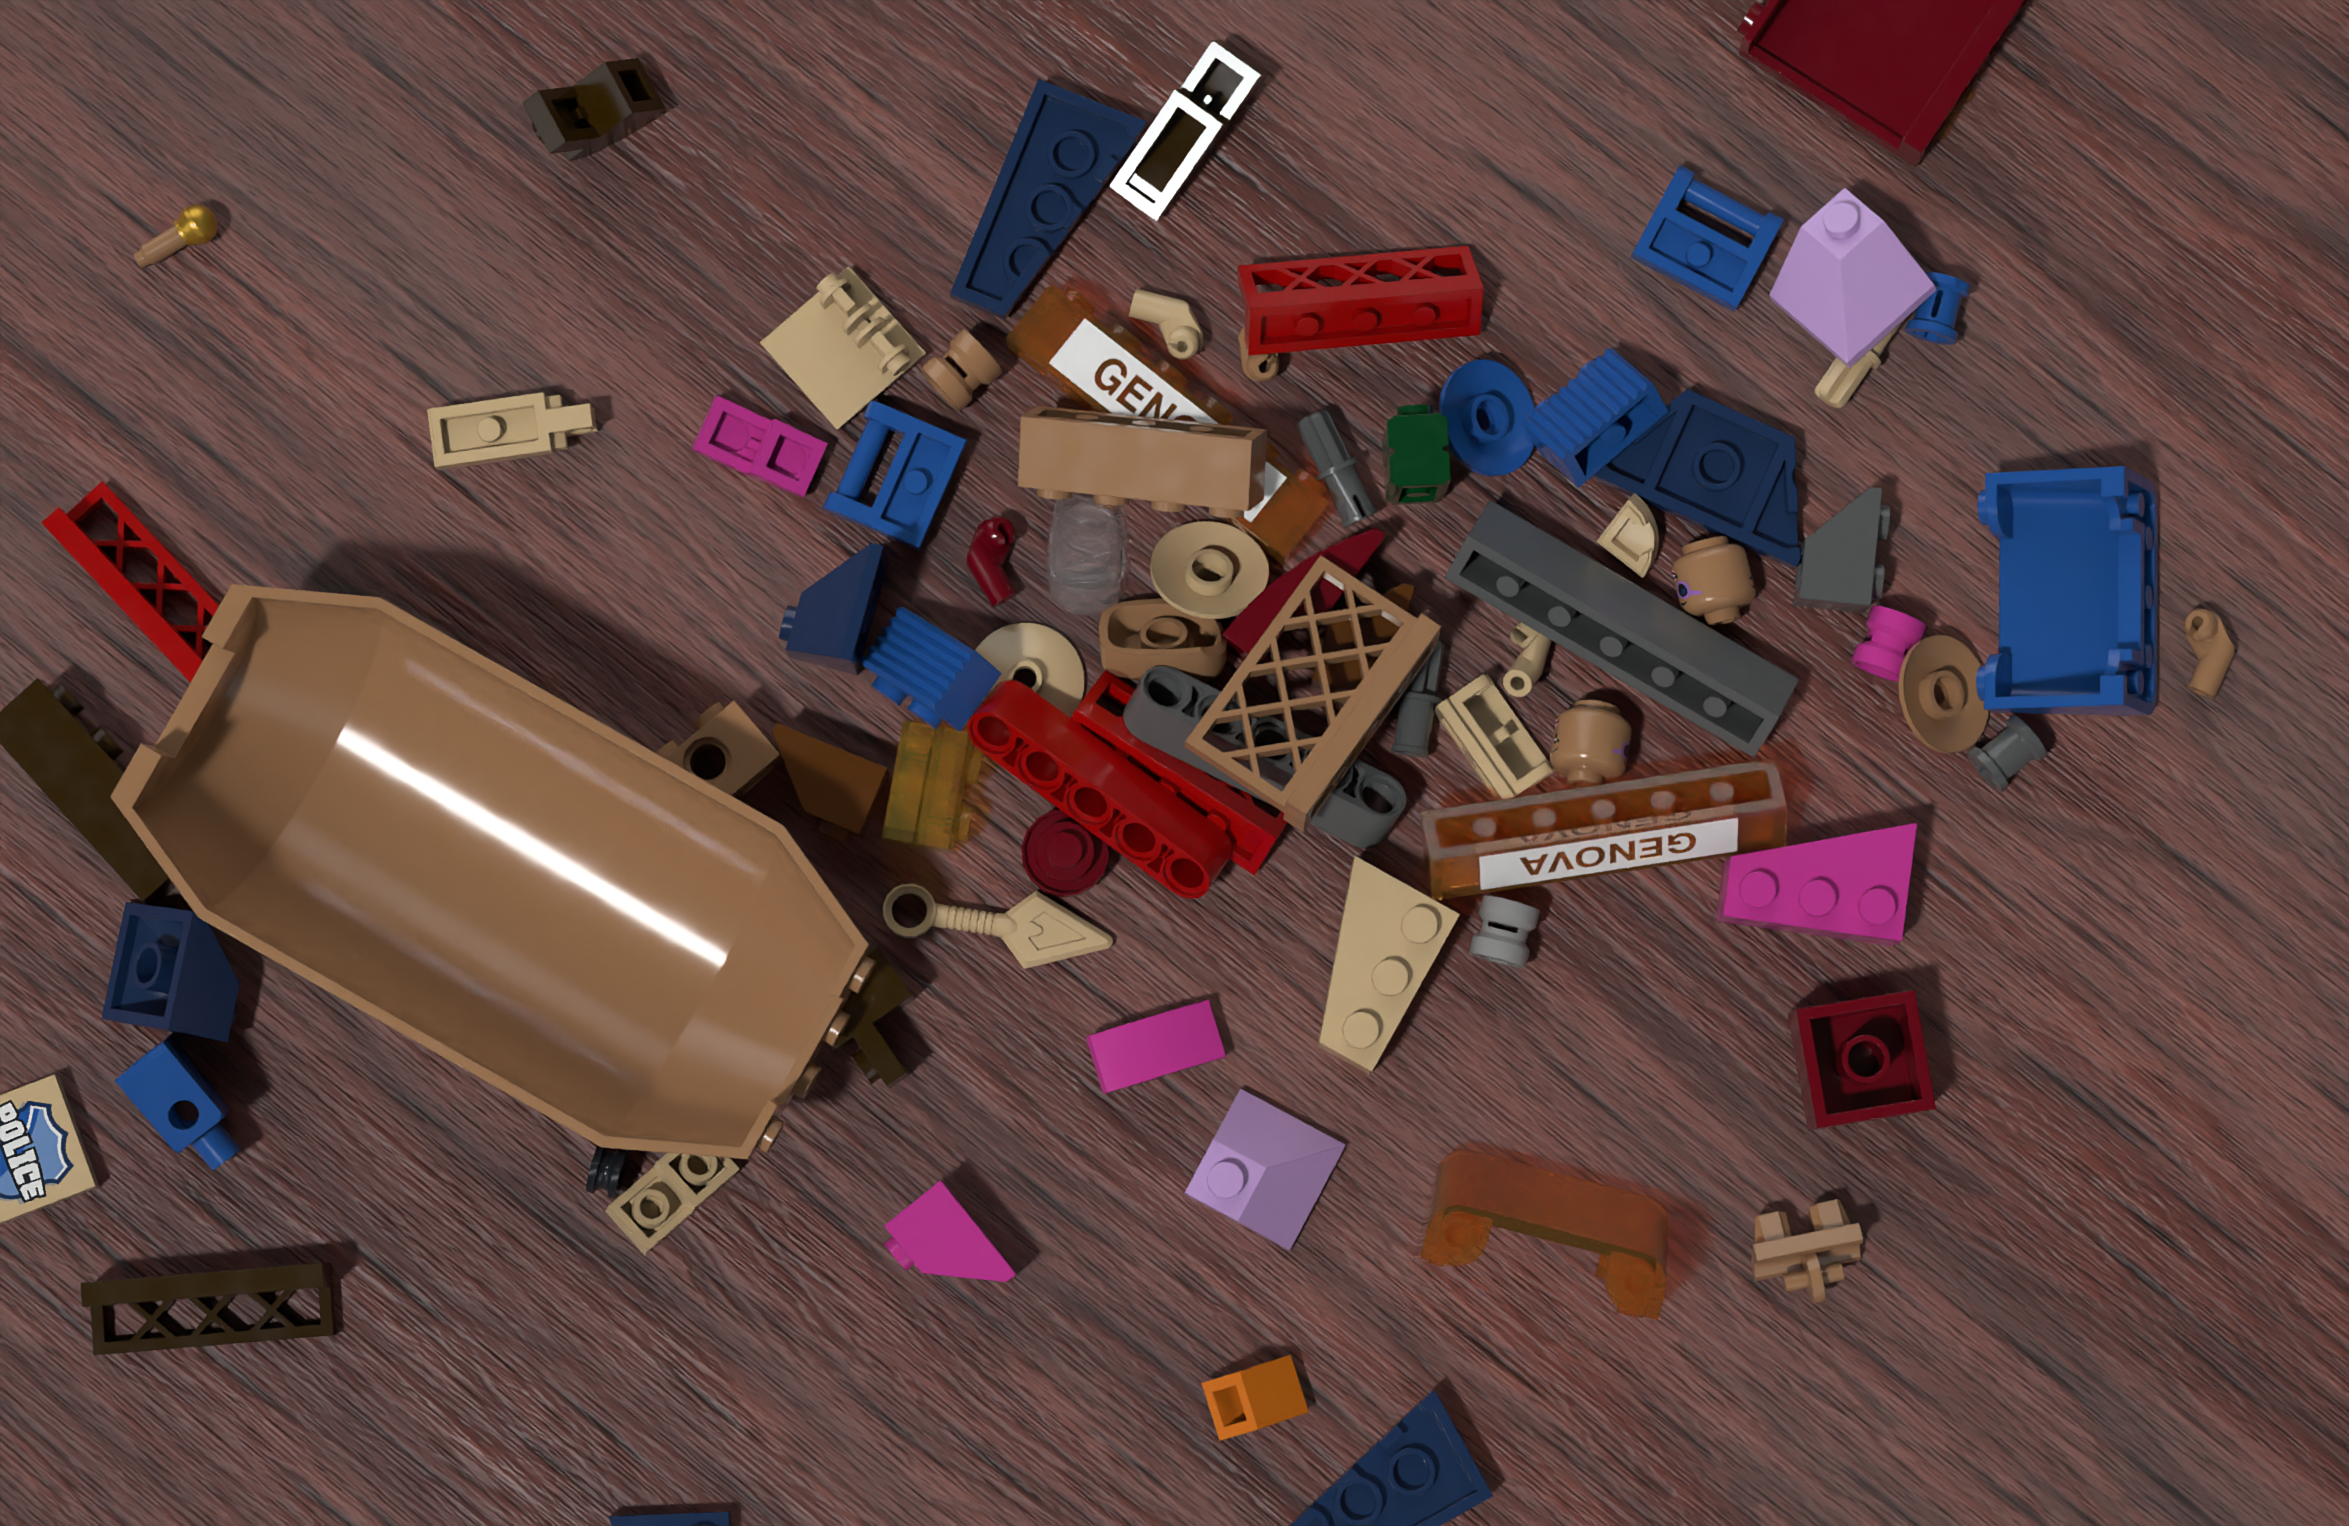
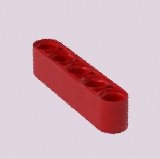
(1100, 789)

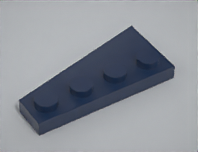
(1045, 185)

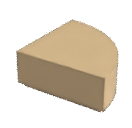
(1633, 536)

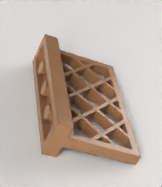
(1356, 721)

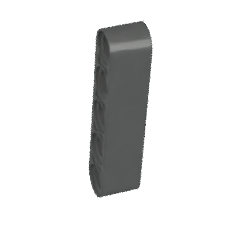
(1172, 704)

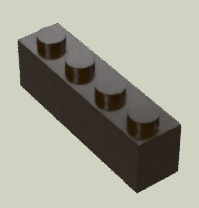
(79, 775)

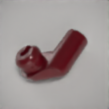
(987, 558)

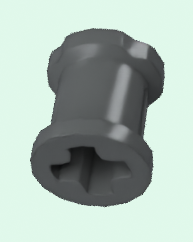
(2007, 753)

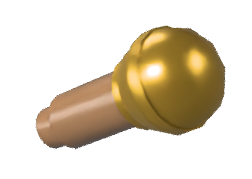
(193, 227)

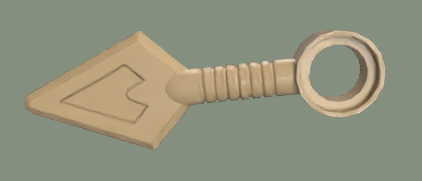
(1033, 930)

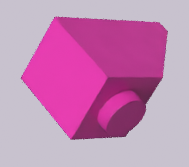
(944, 1240)

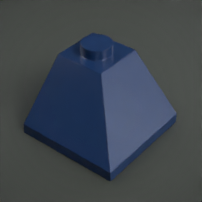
(837, 613)
(171, 975)

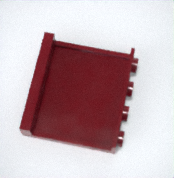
(1879, 63)

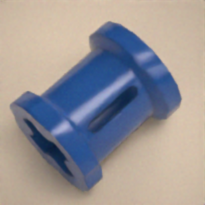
(1939, 328)

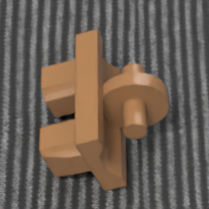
(1806, 1258)

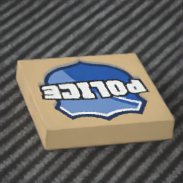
(40, 1150)

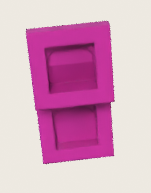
(759, 446)
(1155, 1046)

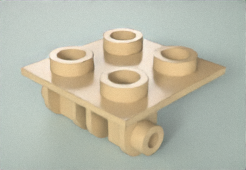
(842, 347)

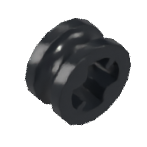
(607, 1171)

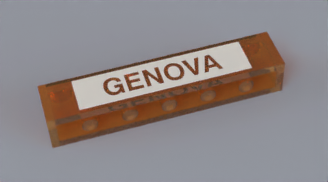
(1109, 375)
(1604, 829)

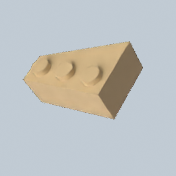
(1379, 962)

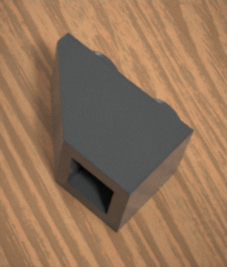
(1839, 558)

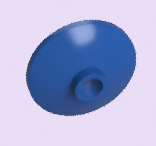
(1486, 417)

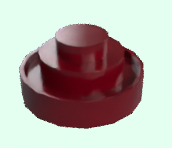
(1063, 855)

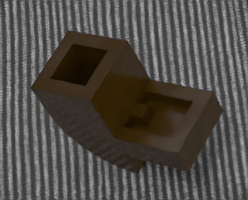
(596, 110)
(876, 1001)

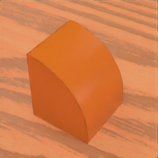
(1255, 1397)

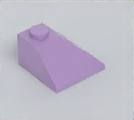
(1849, 279)
(1264, 1169)

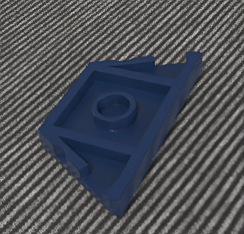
(1716, 474)

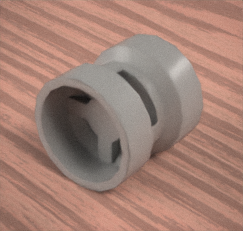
(1502, 945)

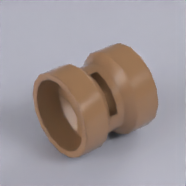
(970, 360)

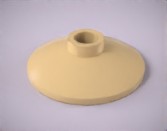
(1214, 554)
(1045, 653)

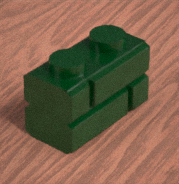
(1416, 456)

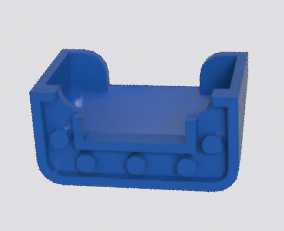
(2073, 592)

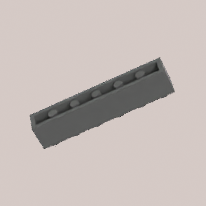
(1622, 628)

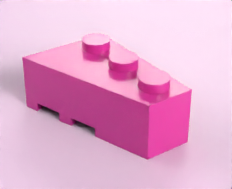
(1825, 887)

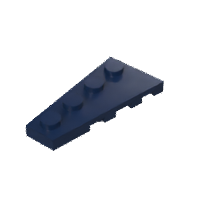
(1408, 1478)

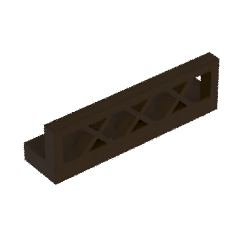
(206, 1285)

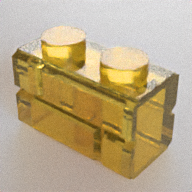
(930, 788)

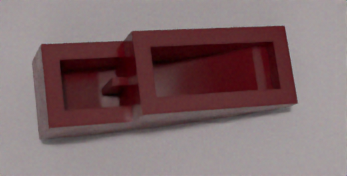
(1349, 555)

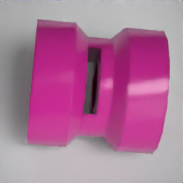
(1891, 637)

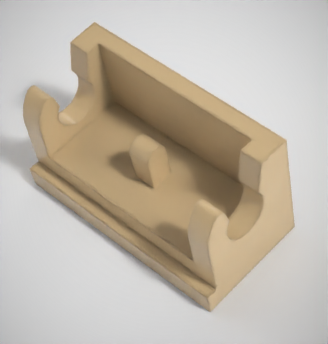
(1493, 739)

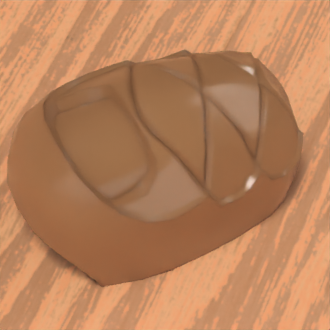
(1154, 634)

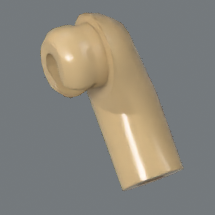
(1174, 319)
(1529, 663)

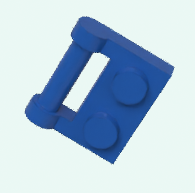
(1697, 253)
(913, 482)

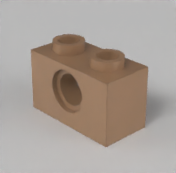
(733, 733)

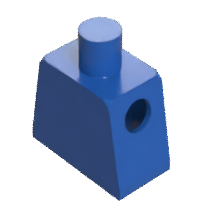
(169, 1076)

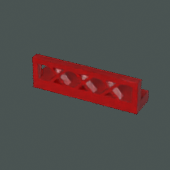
(1362, 307)
(122, 590)
(1231, 809)

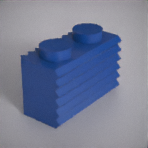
(1594, 417)
(930, 670)

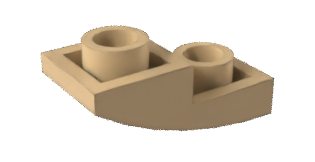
(668, 1196)

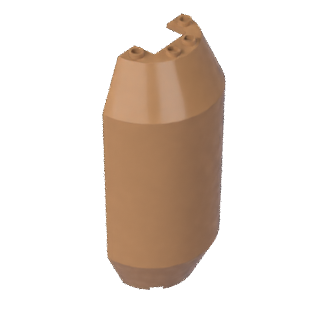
(496, 875)

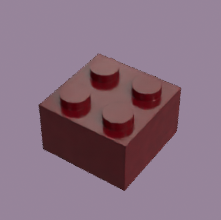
(1861, 1060)

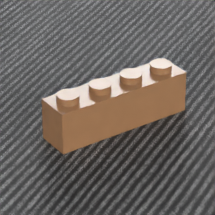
(1142, 460)

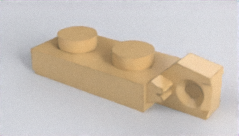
(505, 429)

